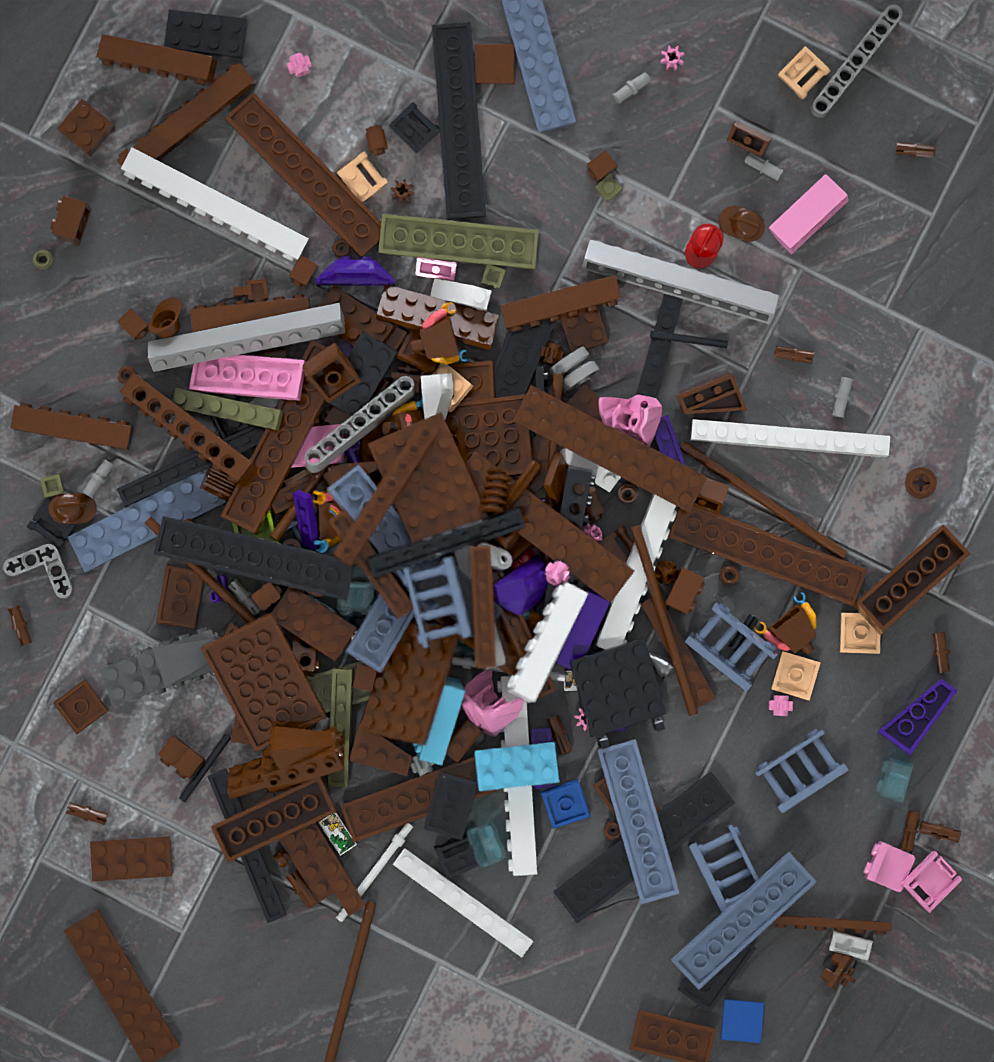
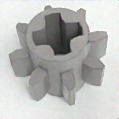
(421, 766)

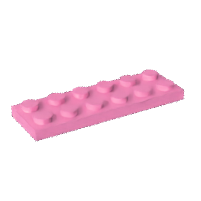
(250, 377)

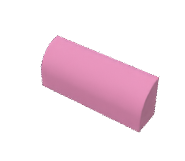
(808, 213)

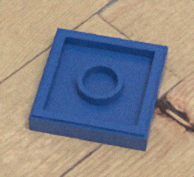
(565, 803)
(742, 1020)

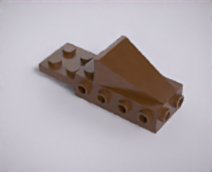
(291, 751)

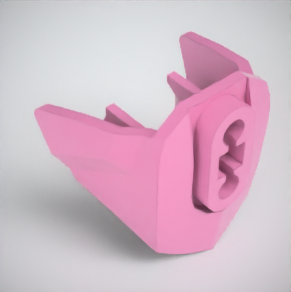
(631, 416)
(476, 701)

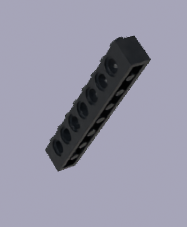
(582, 476)

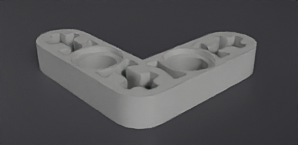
(48, 562)

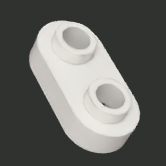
(496, 553)

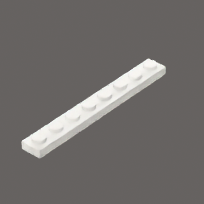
(463, 902)

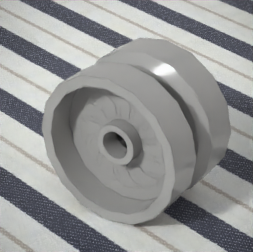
(575, 372)

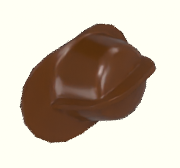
(741, 223)
(165, 318)
(72, 508)

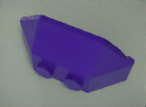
(355, 273)
(522, 586)

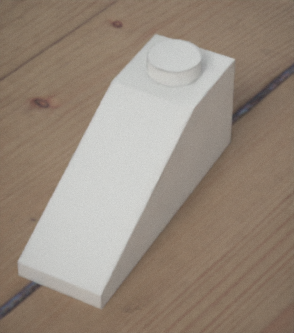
(461, 294)
(436, 394)
(603, 477)

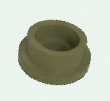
(36, 259)

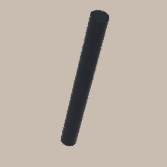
(688, 339)
(204, 768)

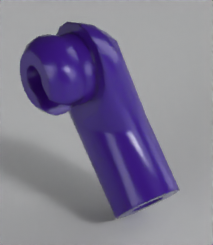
(352, 453)
(214, 597)

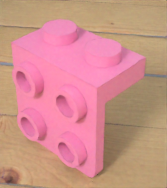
(888, 866)

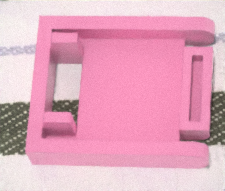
(933, 878)

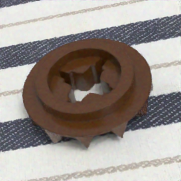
(927, 476)

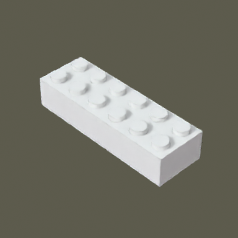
(547, 642)

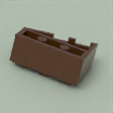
(380, 753)

